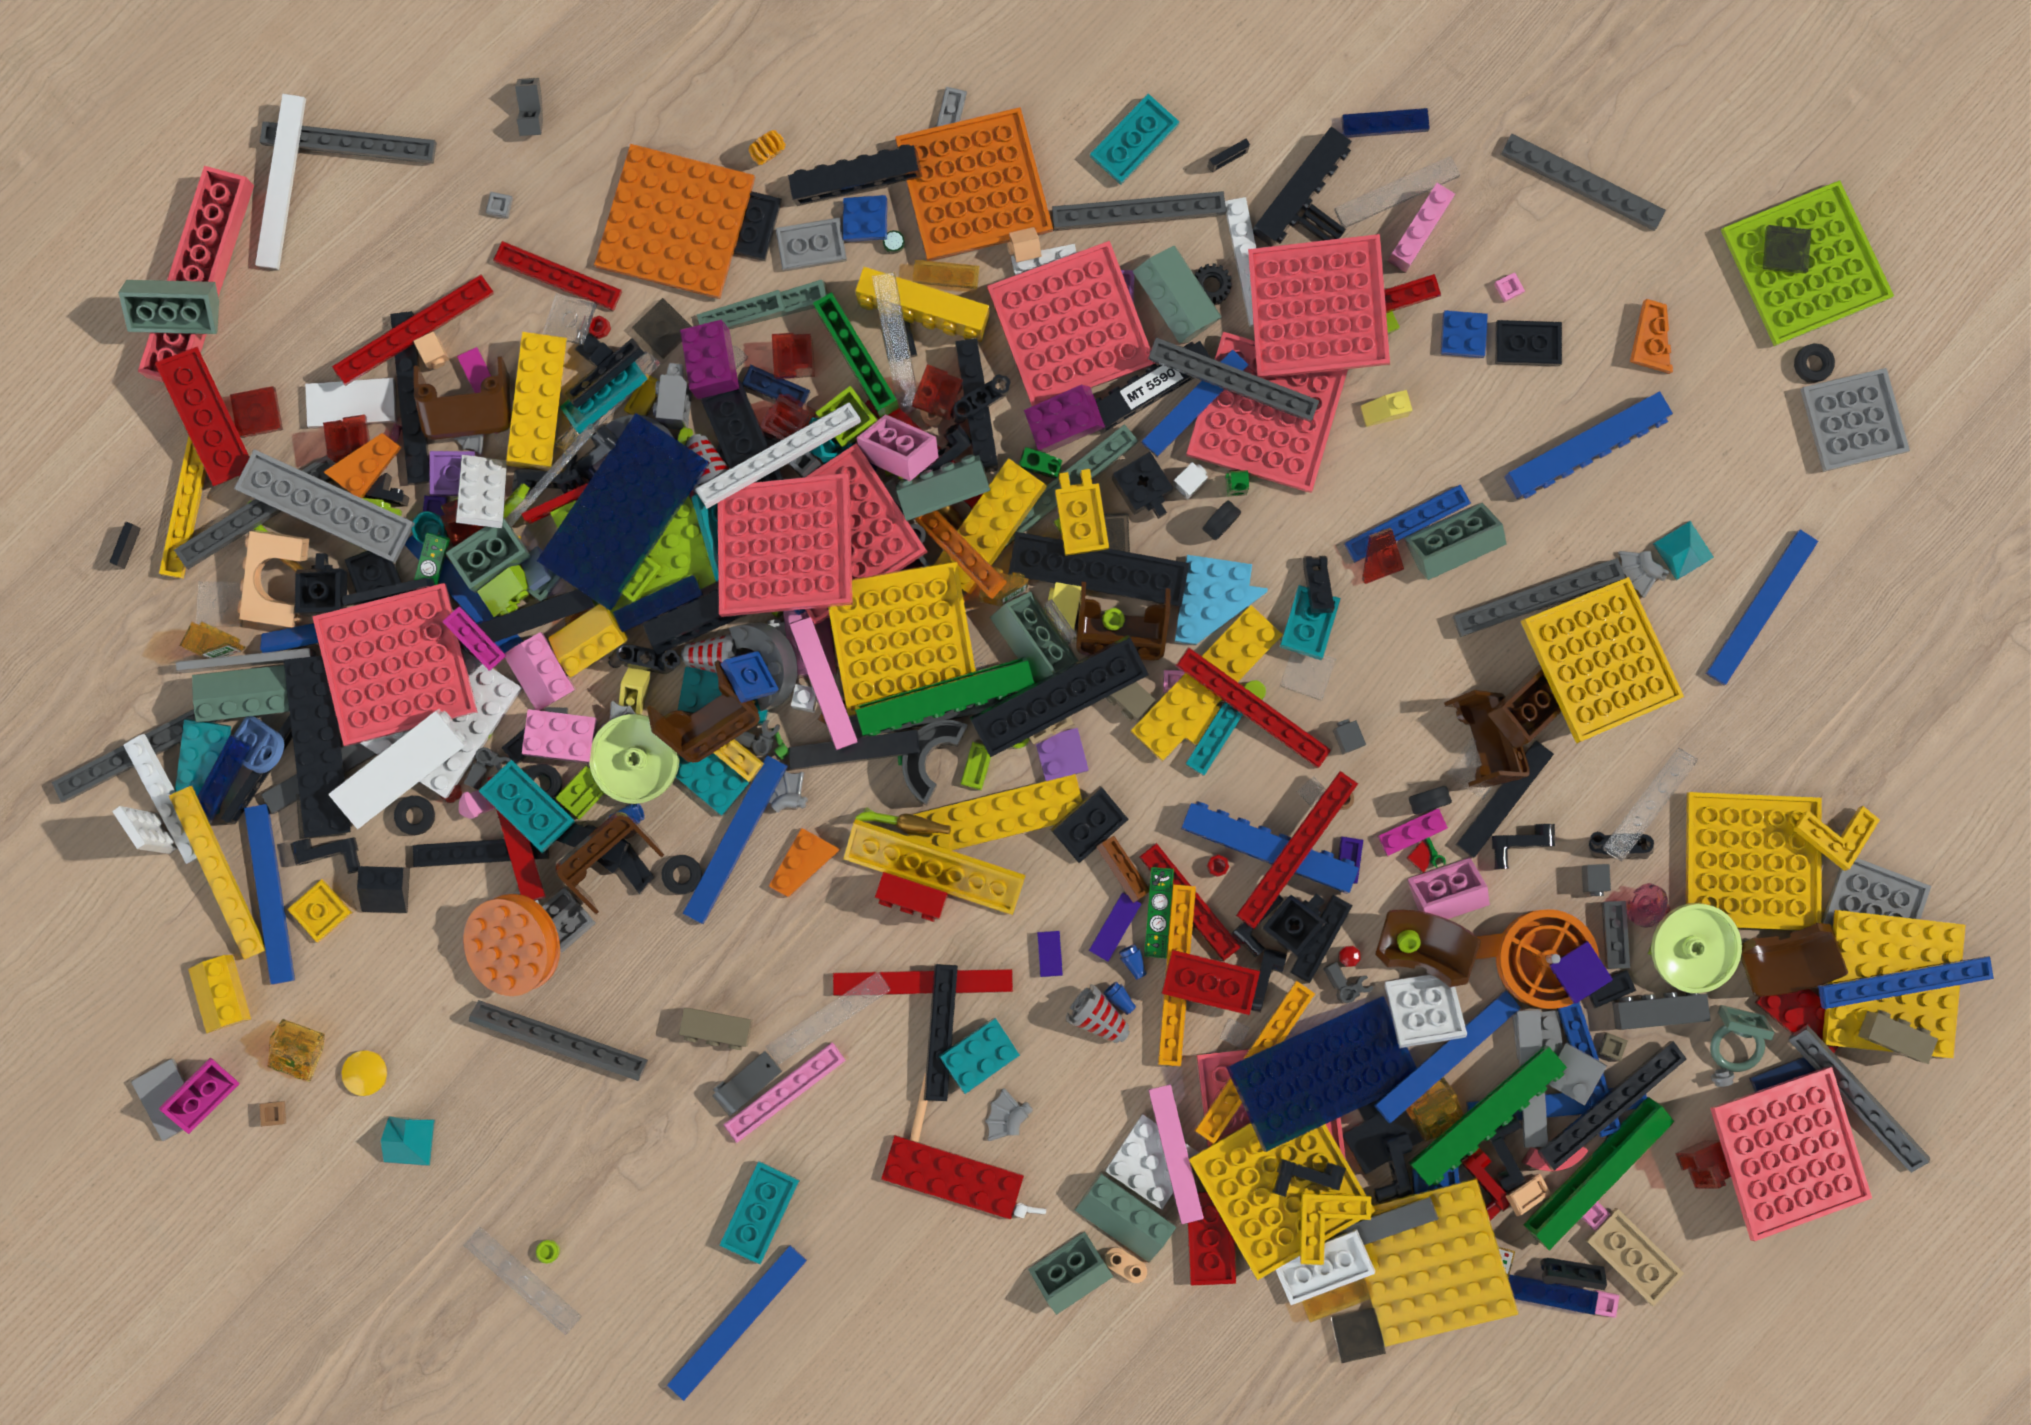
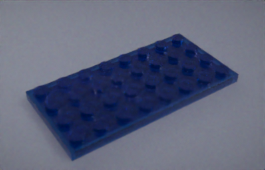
(623, 511)
(1321, 1073)

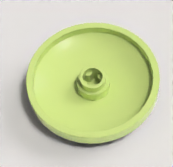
(631, 760)
(1696, 948)

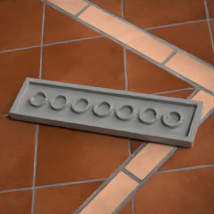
(324, 506)

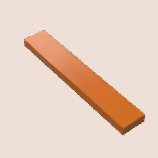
(962, 552)

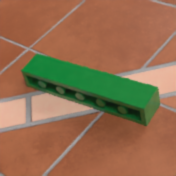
(856, 355)

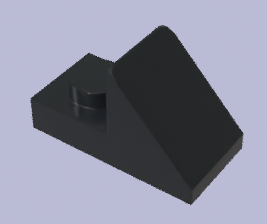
(594, 350)
(381, 491)

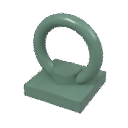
(1745, 1025)

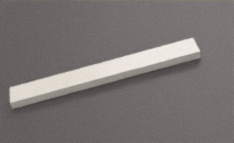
(280, 181)
(778, 455)

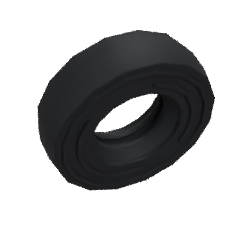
(1823, 353)
(553, 775)
(407, 803)
(672, 864)

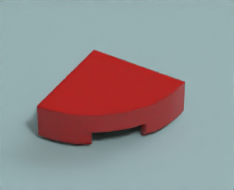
(1420, 857)

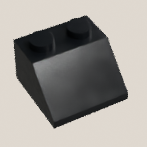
(383, 889)

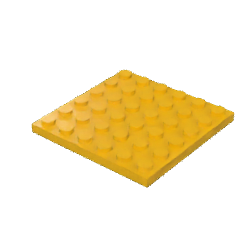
(901, 633)
(1602, 659)
(1752, 860)
(1889, 945)
(1241, 1187)
(1441, 1271)

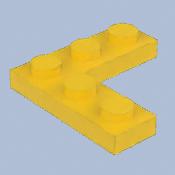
(740, 759)
(1839, 849)
(1313, 1214)

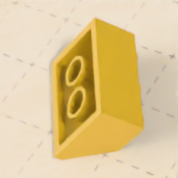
(586, 639)
(219, 993)

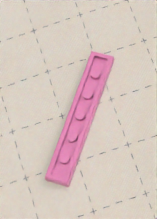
(823, 683)
(784, 1092)
(1175, 1154)

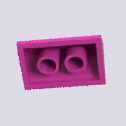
(199, 1095)

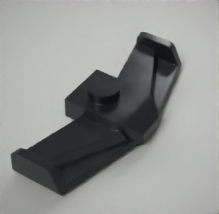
(631, 866)

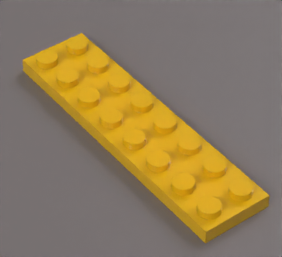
(1188, 700)
(1003, 814)
(934, 866)

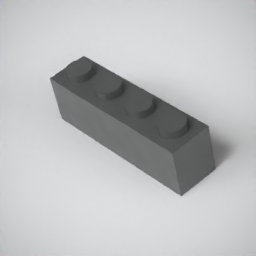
(1660, 1011)

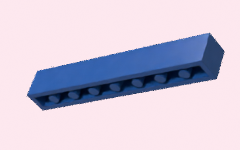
(1588, 445)
(1266, 847)

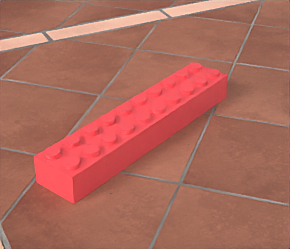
(202, 252)

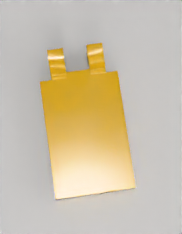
(1081, 515)

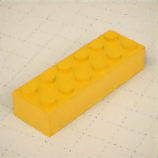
(929, 306)
(536, 401)
(998, 515)

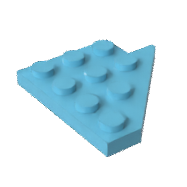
(1213, 596)

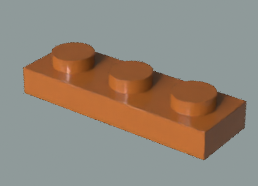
(1123, 869)

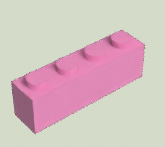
(1421, 227)

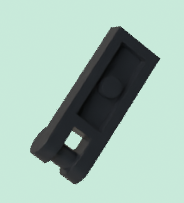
(1318, 584)
(1573, 1273)

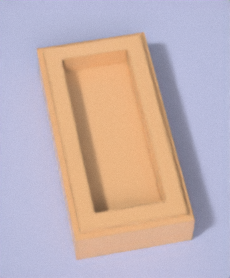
(1528, 1195)

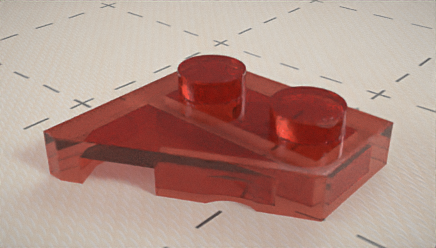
(1381, 556)

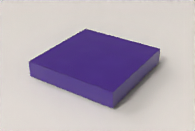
(1581, 972)

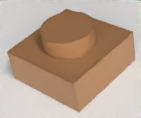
(272, 1113)

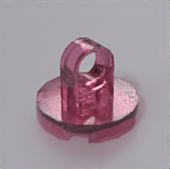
(1648, 905)

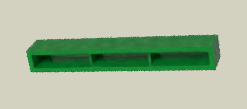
(944, 696)
(1488, 1115)
(1598, 1173)

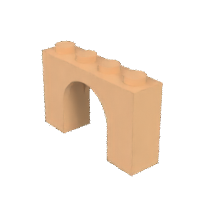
(255, 602)

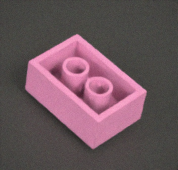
(898, 447)
(559, 736)

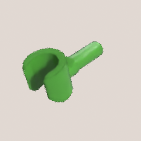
(782, 750)

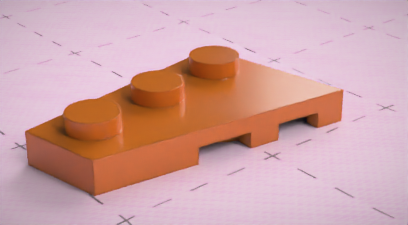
(1651, 338)
(365, 465)
(801, 862)

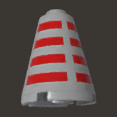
(705, 449)
(705, 652)
(1098, 1016)

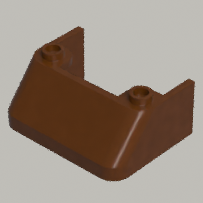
(464, 413)
(1146, 632)
(709, 727)
(1497, 755)
(574, 865)

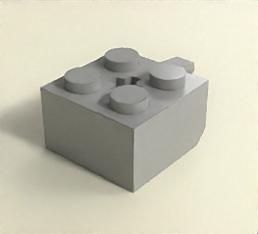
(673, 398)

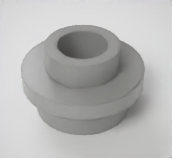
(1723, 1077)

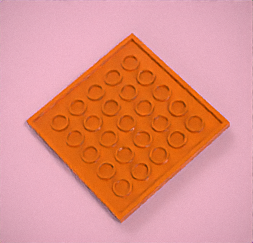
(975, 184)
(675, 221)

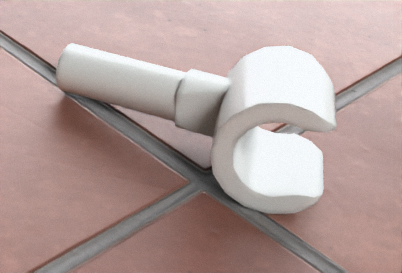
(1021, 1209)

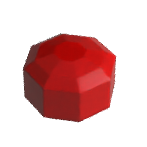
(599, 327)
(1217, 865)
(1349, 956)

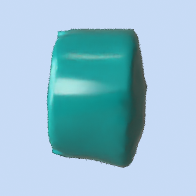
(428, 522)

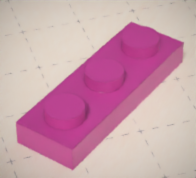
(474, 638)
(1412, 832)

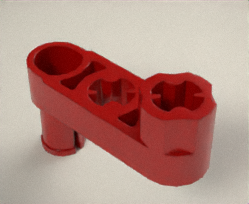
(1475, 1165)

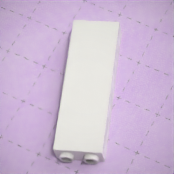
(398, 768)

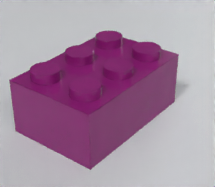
(709, 359)
(1064, 418)

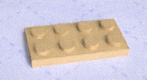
(1634, 1257)

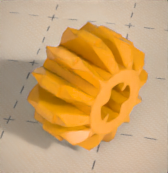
(766, 147)

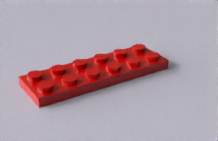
(204, 415)
(952, 1177)

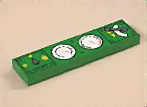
(432, 557)
(1159, 912)

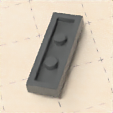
(1615, 934)

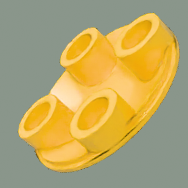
(364, 1073)

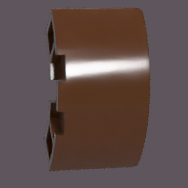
(1444, 950)
(1793, 963)

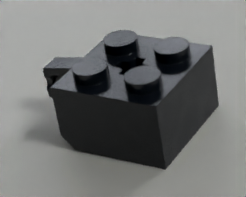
(1143, 497)
(312, 581)
(1301, 913)

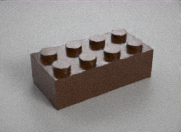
(1526, 709)

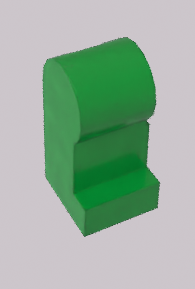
(1040, 463)
(1237, 483)

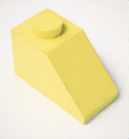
(1387, 408)
(1067, 600)
(634, 689)

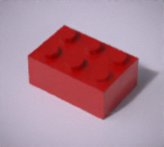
(911, 897)

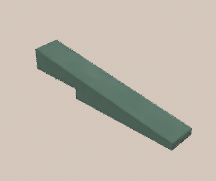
(767, 306)

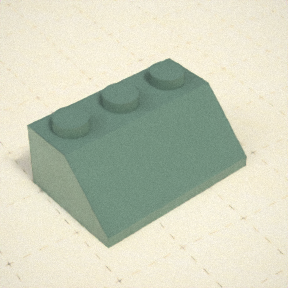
(487, 555)
(1070, 1273)

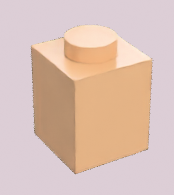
(1024, 244)
(431, 351)

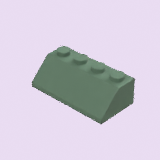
(1177, 294)
(170, 306)
(942, 487)
(1456, 541)
(1033, 636)
(240, 693)
(1125, 1217)

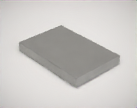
(811, 244)
(154, 1090)

